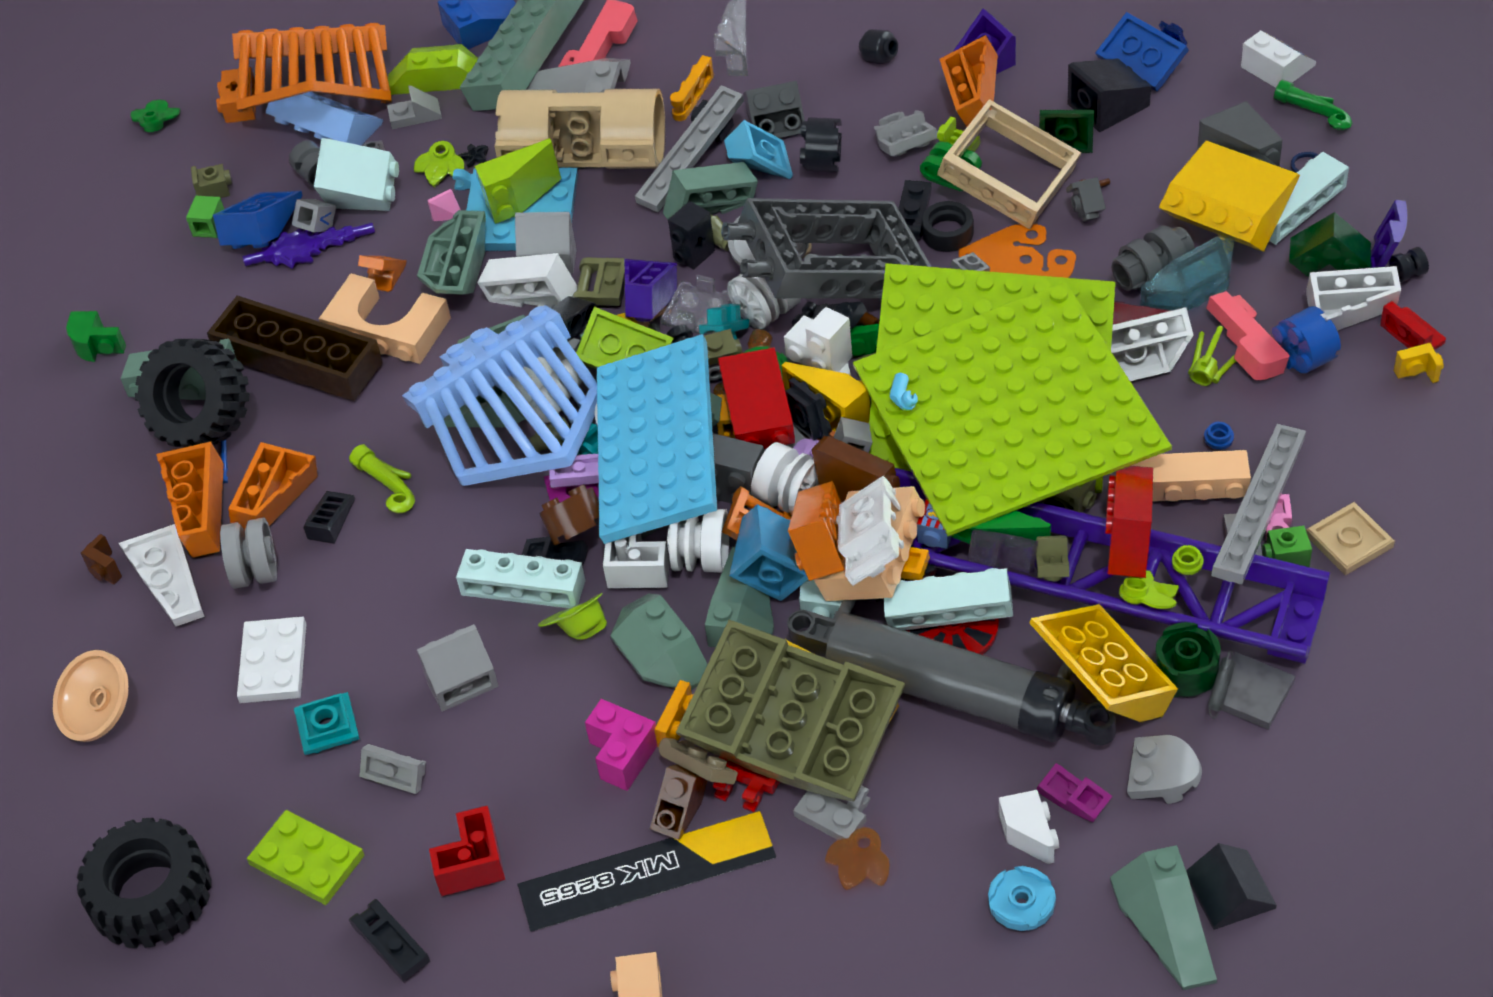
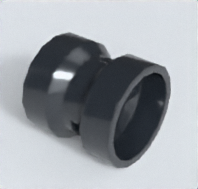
(1409, 264)

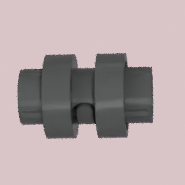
(1144, 258)

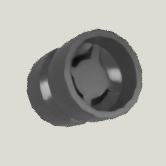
(305, 159)

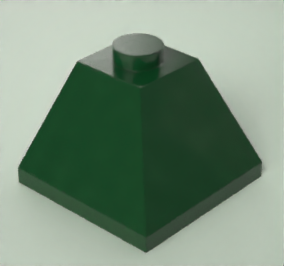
(1070, 127)

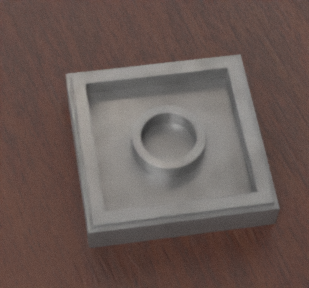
(1256, 691)

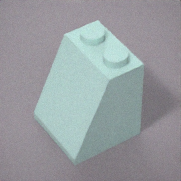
(355, 176)

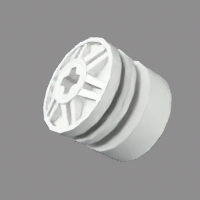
(758, 301)
(782, 475)
(701, 540)

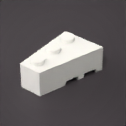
(1353, 294)

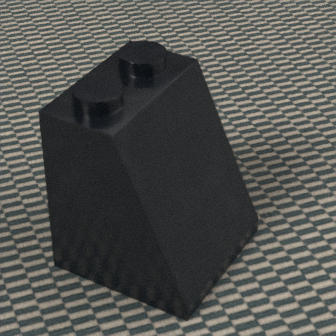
(1108, 89)

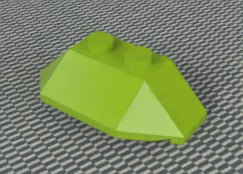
(432, 69)

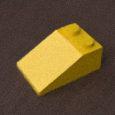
(841, 392)

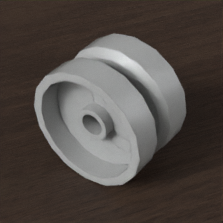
(248, 553)

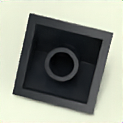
(1229, 886)

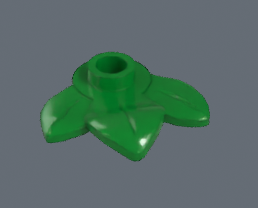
(154, 115)

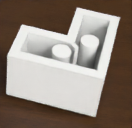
(821, 341)
(636, 563)

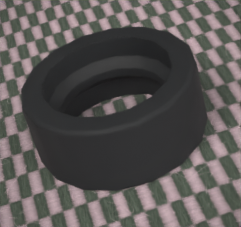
(947, 240)

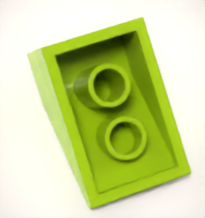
(518, 179)

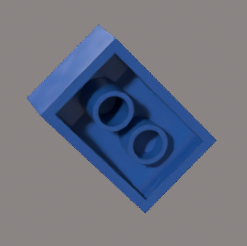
(473, 20)
(255, 219)

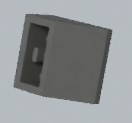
(776, 109)

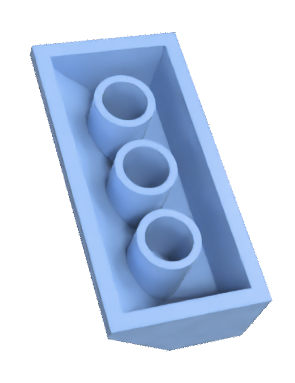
(324, 118)

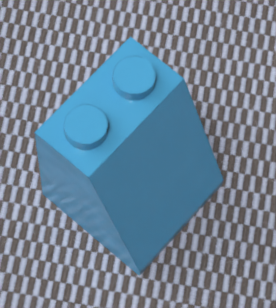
(766, 554)

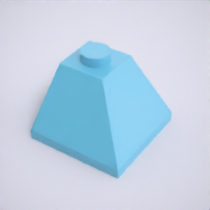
(758, 150)

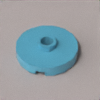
(1021, 884)

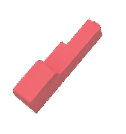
(611, 26)
(1255, 347)

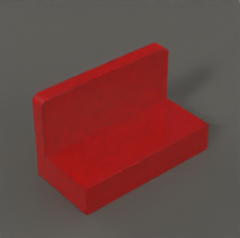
(1409, 327)

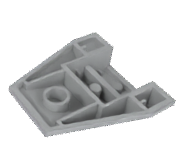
(582, 77)

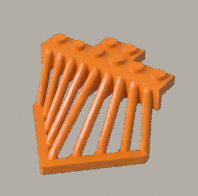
(309, 43)

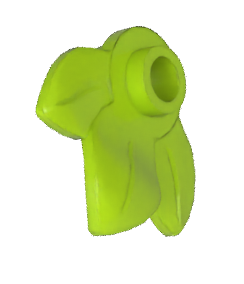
(438, 165)
(1147, 591)

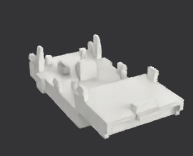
(867, 532)

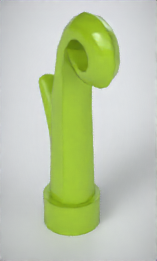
(365, 459)

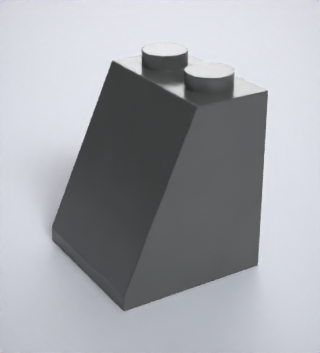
(1241, 130)

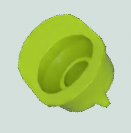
(581, 620)

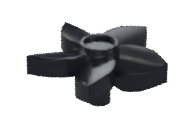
(474, 154)

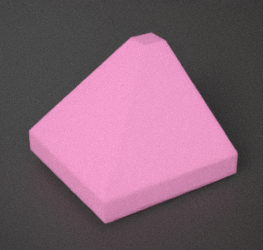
(443, 206)

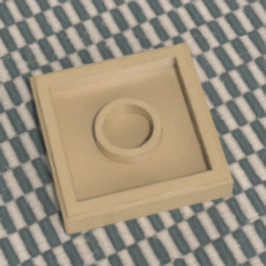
(1350, 538)

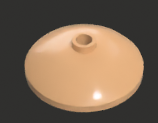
(90, 696)

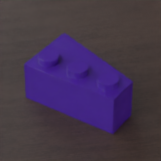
(648, 287)

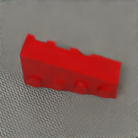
(1129, 520)

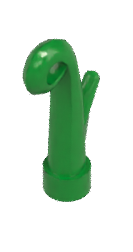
(1323, 105)

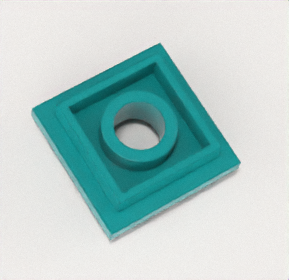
(338, 731)

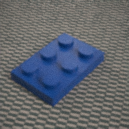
(1144, 49)

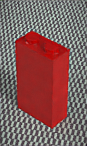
(756, 398)

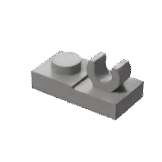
(391, 768)

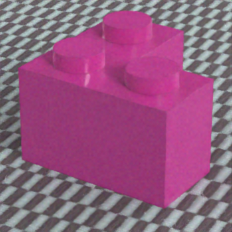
(624, 741)

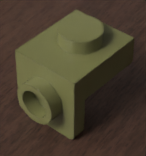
(721, 345)
(1052, 557)

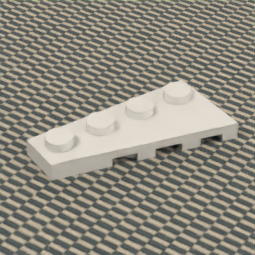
(166, 572)

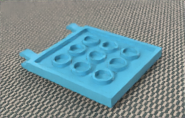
(502, 234)

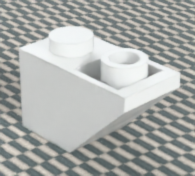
(1026, 825)

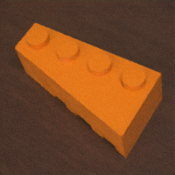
(195, 493)

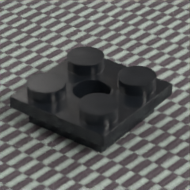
(807, 410)

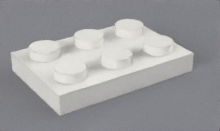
(271, 660)

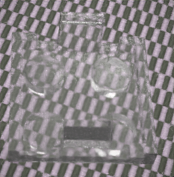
(690, 304)

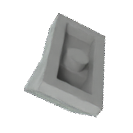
(418, 110)

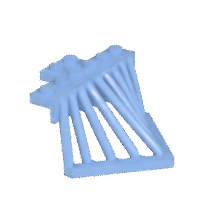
(487, 362)

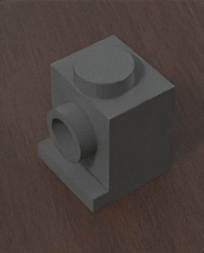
(1087, 198)

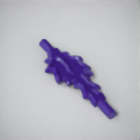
(302, 245)

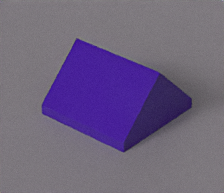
(999, 36)

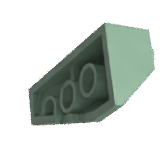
(738, 603)
(1161, 905)

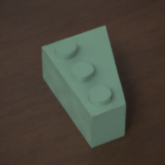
(710, 187)

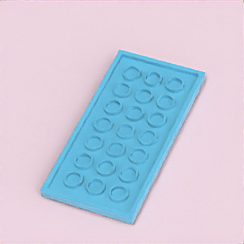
(655, 439)

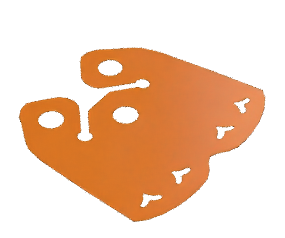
(1004, 257)

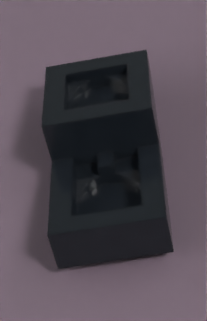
(544, 547)

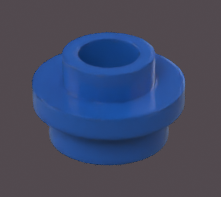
(1219, 435)

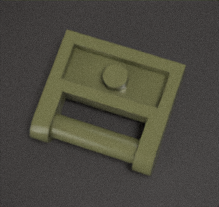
(608, 283)

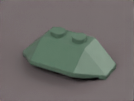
(455, 254)
(658, 643)

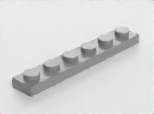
(690, 146)

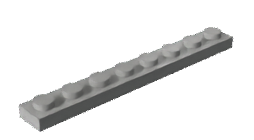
(1258, 504)

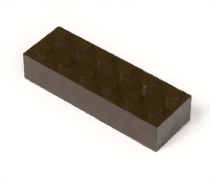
(298, 347)

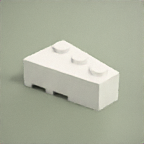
(527, 280)

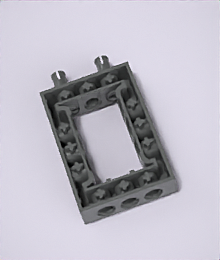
(778, 224)

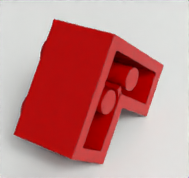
(471, 861)

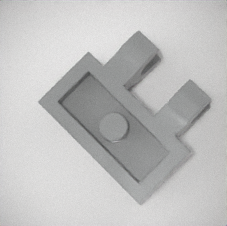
(832, 815)

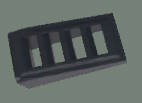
(328, 533)

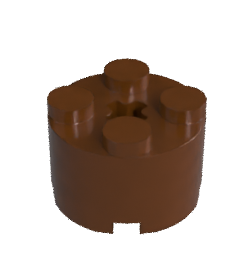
(572, 514)

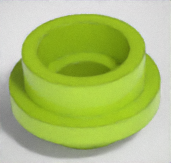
(1190, 554)

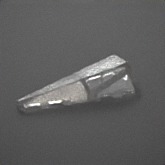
(733, 38)

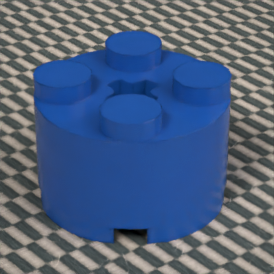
(1307, 339)

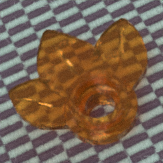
(859, 862)

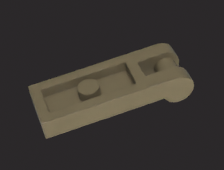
(696, 761)

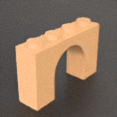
(405, 339)
(837, 587)

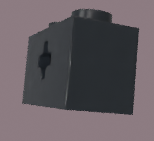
(691, 235)

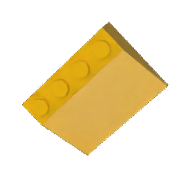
(1230, 194)
(1107, 662)

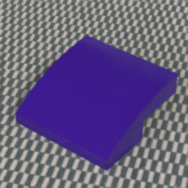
(1389, 234)

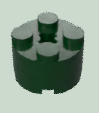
(1188, 658)

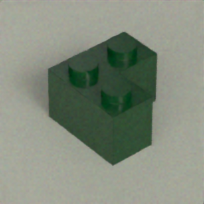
(1331, 243)

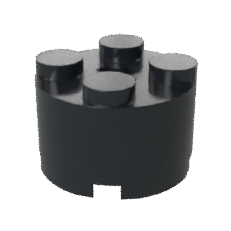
(821, 144)

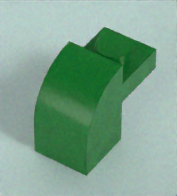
(91, 337)

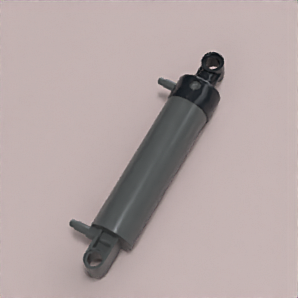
(955, 676)

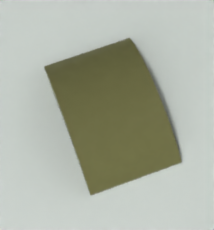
(790, 712)

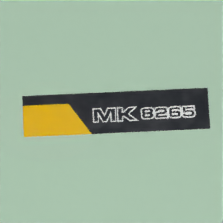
(645, 871)

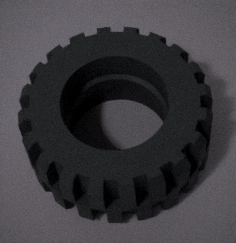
(160, 392)
(163, 910)

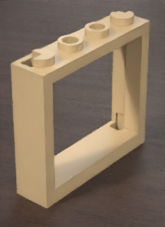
(992, 190)

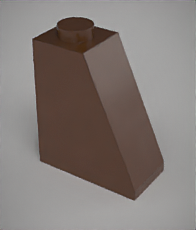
(849, 466)

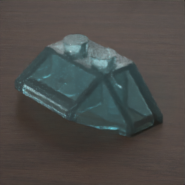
(1191, 277)

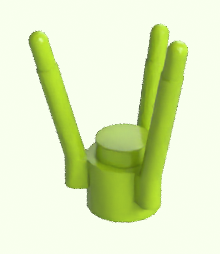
(1205, 369)

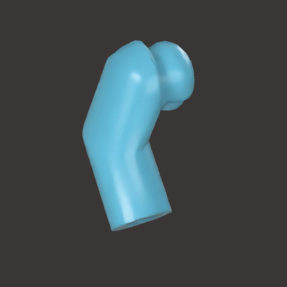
(899, 395)

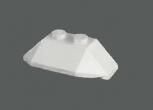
(1151, 343)

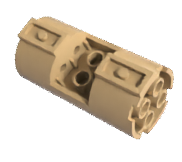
(585, 128)

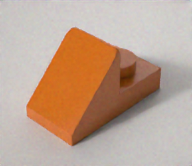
(383, 270)

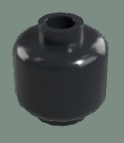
(878, 46)

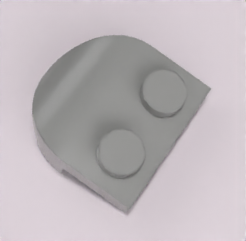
(903, 132)
(1162, 768)

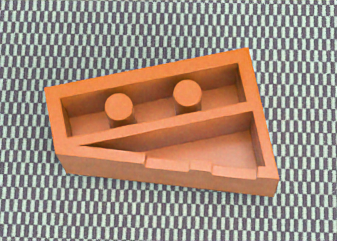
(971, 77)
(271, 483)

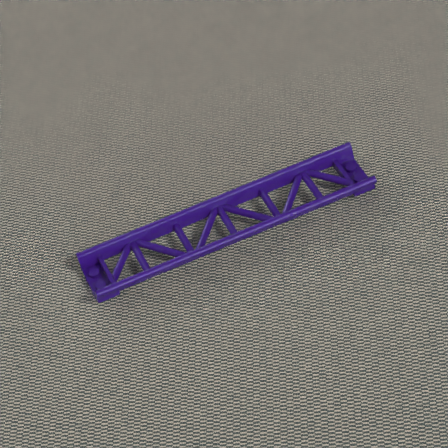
(1298, 603)

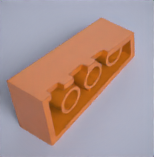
(816, 531)

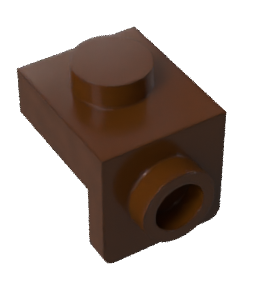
(98, 560)

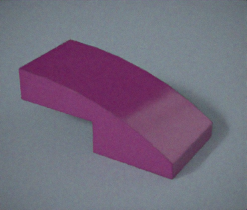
(1070, 793)

